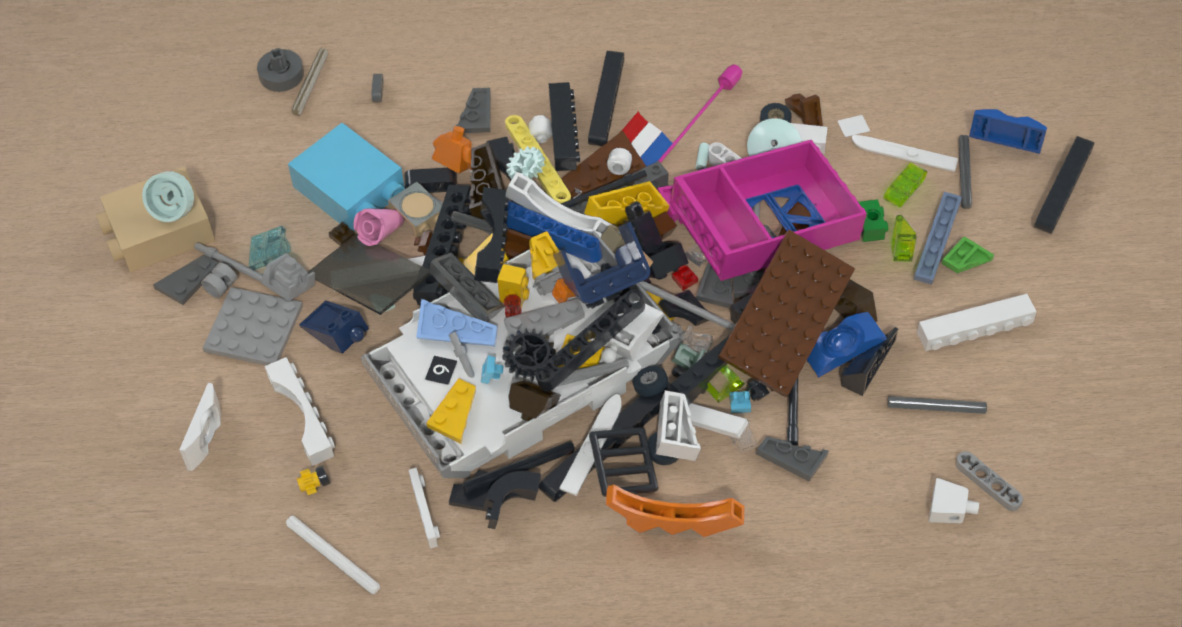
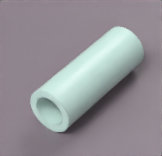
(702, 156)

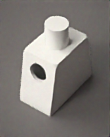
(950, 503)

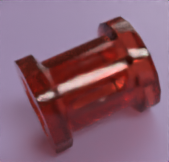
(511, 304)

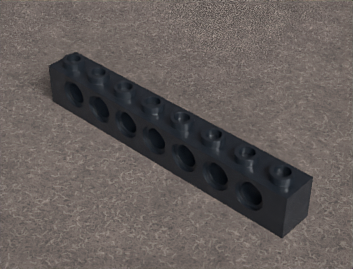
(444, 239)

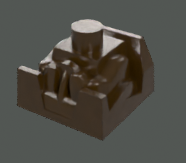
(531, 400)

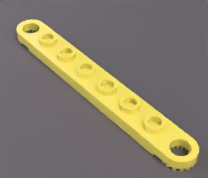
(548, 177)

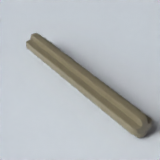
(309, 81)

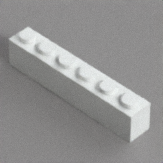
(976, 322)

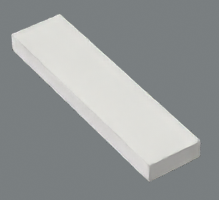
(717, 421)

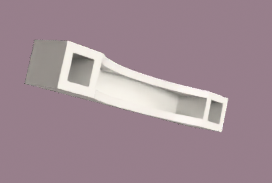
(528, 194)
(314, 441)

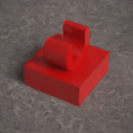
(684, 277)

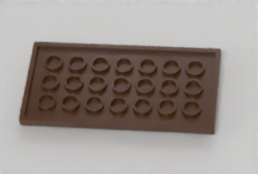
(786, 313)

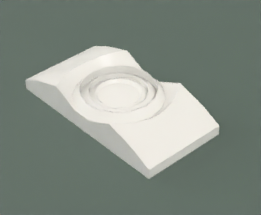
(201, 430)

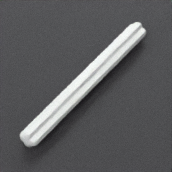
(333, 555)

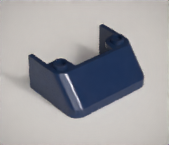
(630, 270)

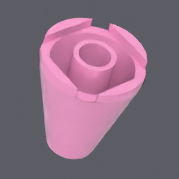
(376, 224)

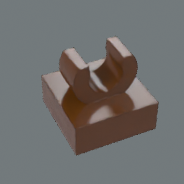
(423, 242)

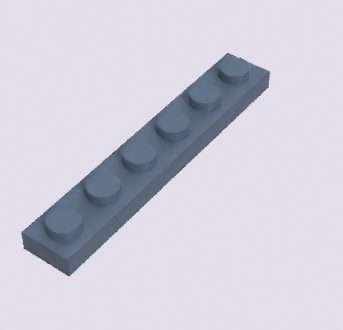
(937, 238)

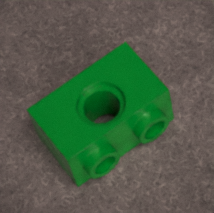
(874, 224)

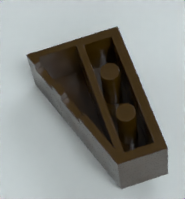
(856, 300)

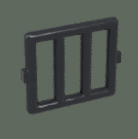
(643, 449)

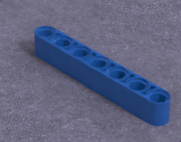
(565, 237)

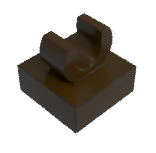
(341, 233)

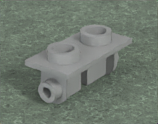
(546, 282)

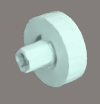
(177, 191)

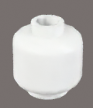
(540, 128)
(619, 161)

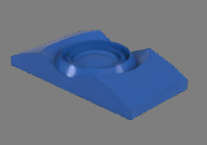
(1008, 130)
(845, 342)

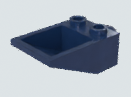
(335, 326)

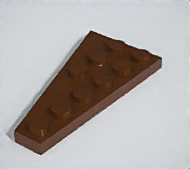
(594, 170)

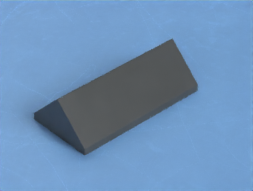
(464, 288)

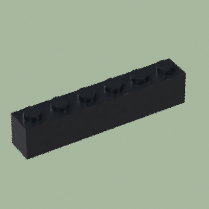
(562, 126)

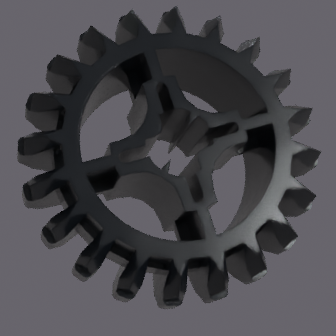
(524, 339)

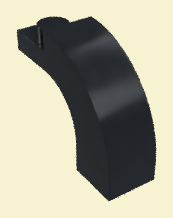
(512, 485)

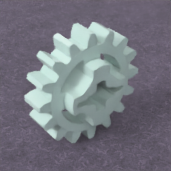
(526, 162)

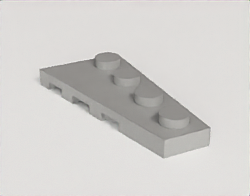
(546, 319)

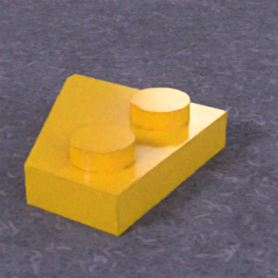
(542, 253)

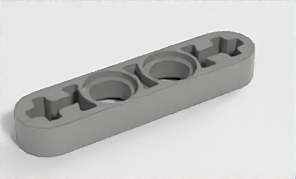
(986, 483)

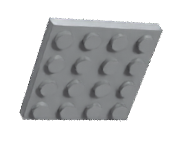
(252, 327)

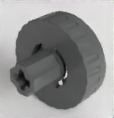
(275, 63)

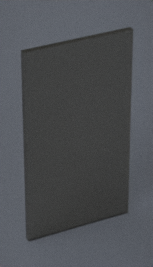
(369, 274)

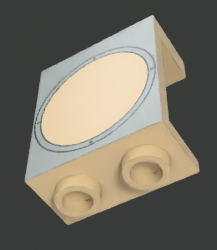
(417, 208)

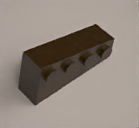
(484, 174)

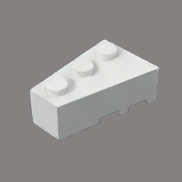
(675, 429)

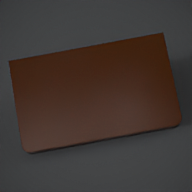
(516, 243)

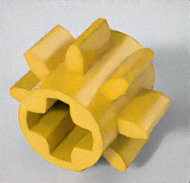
(308, 482)

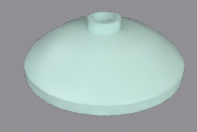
(771, 130)

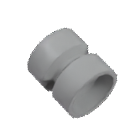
(219, 280)

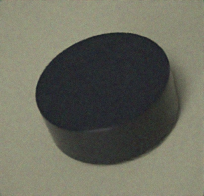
(322, 475)

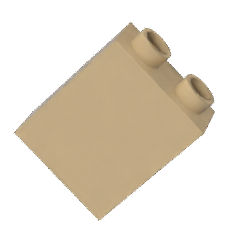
(142, 237)

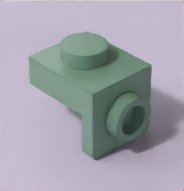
(686, 357)

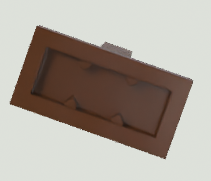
(807, 108)

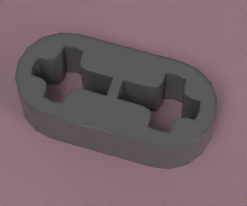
(377, 88)

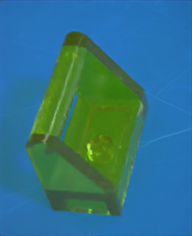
(903, 240)
(734, 385)

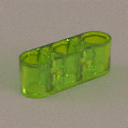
(905, 185)

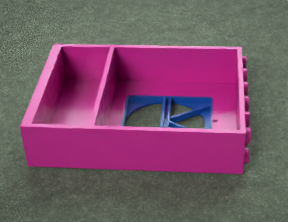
(720, 201)

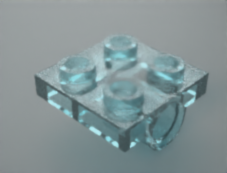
(268, 247)

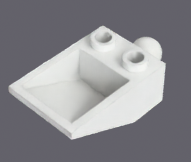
(633, 336)

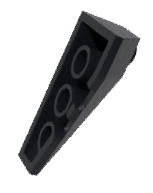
(865, 366)

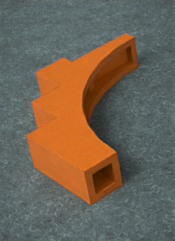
(674, 518)

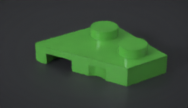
(966, 256)

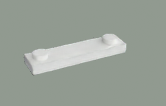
(431, 532)

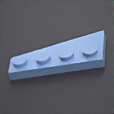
(438, 322)

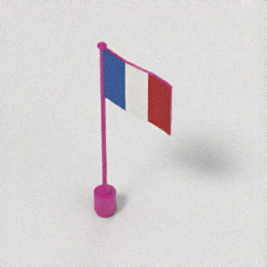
(651, 142)

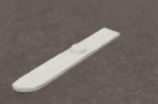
(905, 152)
(584, 458)

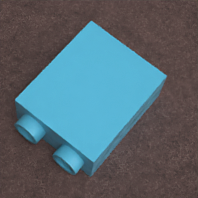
(345, 175)

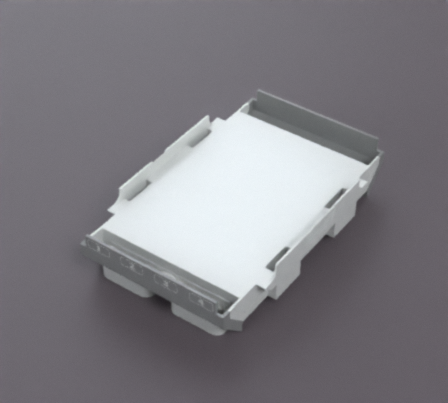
(491, 423)

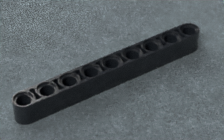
(633, 416)

